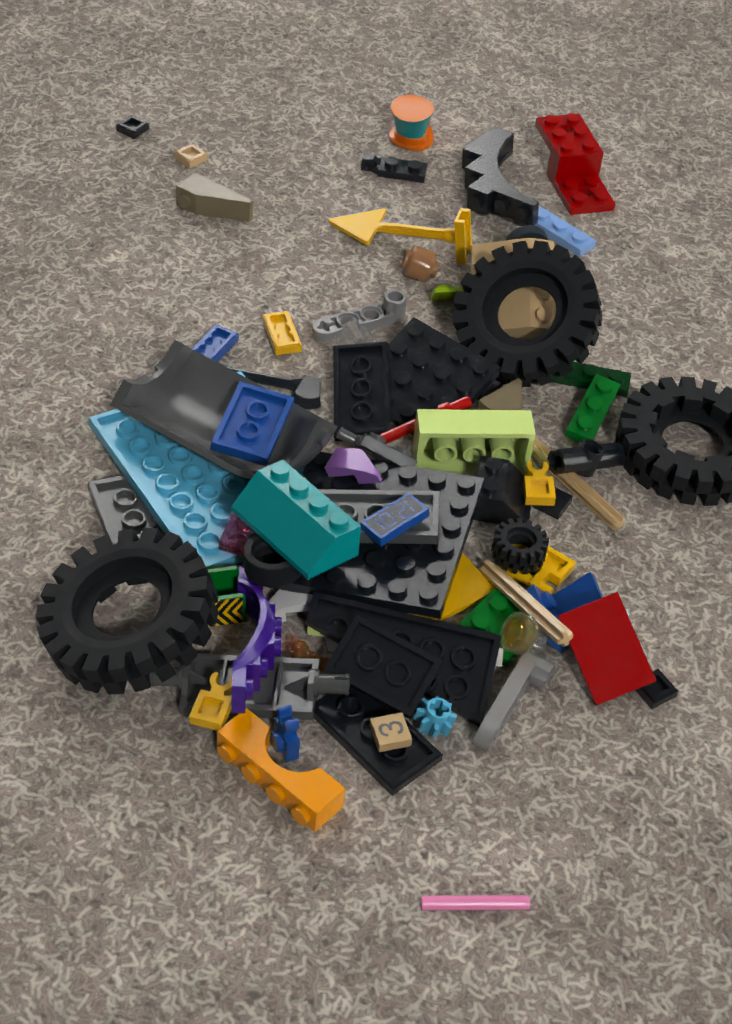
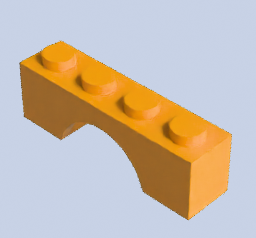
(308, 795)

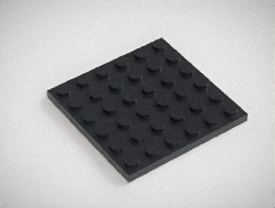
(398, 575)

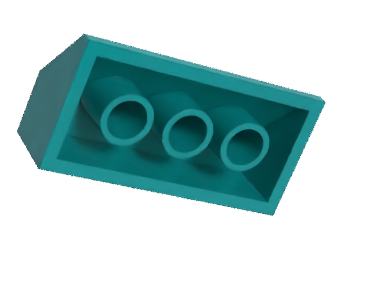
(297, 520)

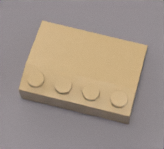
(526, 310)

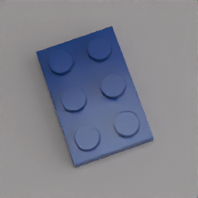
(252, 423)

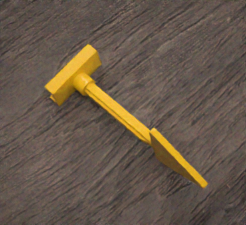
(365, 224)

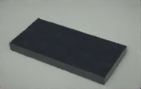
(361, 388)
(348, 723)

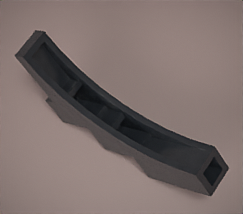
(485, 183)

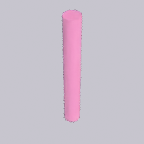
(475, 902)

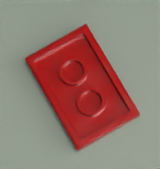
(607, 649)

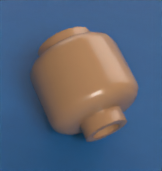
(420, 264)

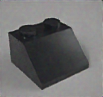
(502, 492)

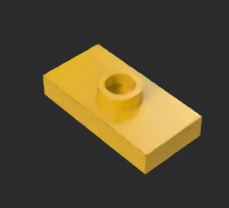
(282, 333)

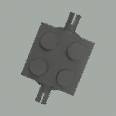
(375, 447)

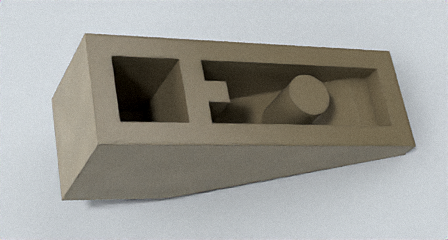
(212, 199)

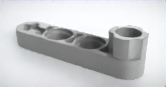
(387, 312)
(528, 670)

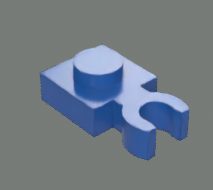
(284, 737)

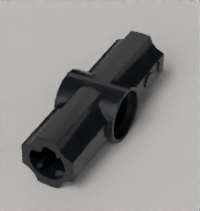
(586, 458)

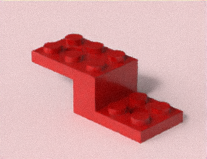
(574, 164)

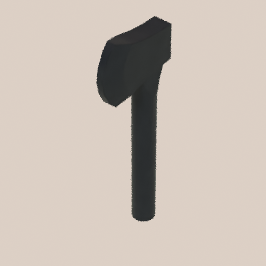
(305, 389)

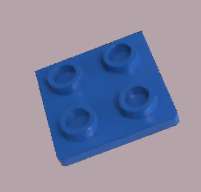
(572, 596)

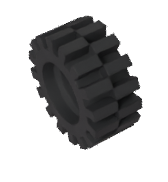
(516, 557)

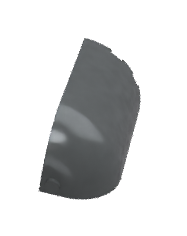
(188, 403)

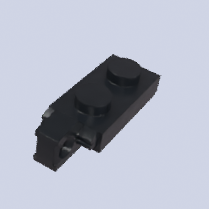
(395, 168)

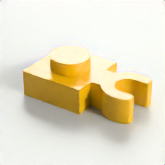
(538, 487)
(212, 706)

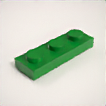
(592, 409)

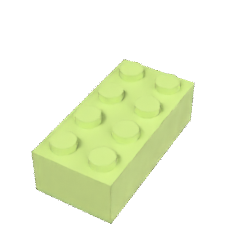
(457, 438)

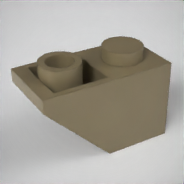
(505, 398)

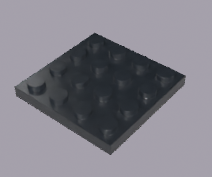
(433, 370)

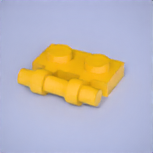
(554, 569)

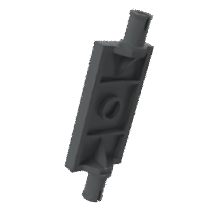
(291, 682)

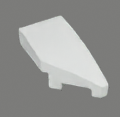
(290, 602)

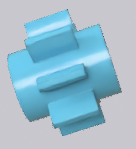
(435, 717)

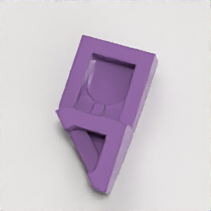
(352, 462)

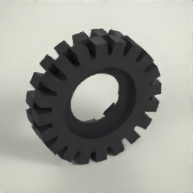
(561, 344)
(646, 451)
(111, 661)

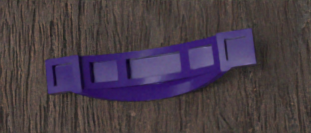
(262, 647)

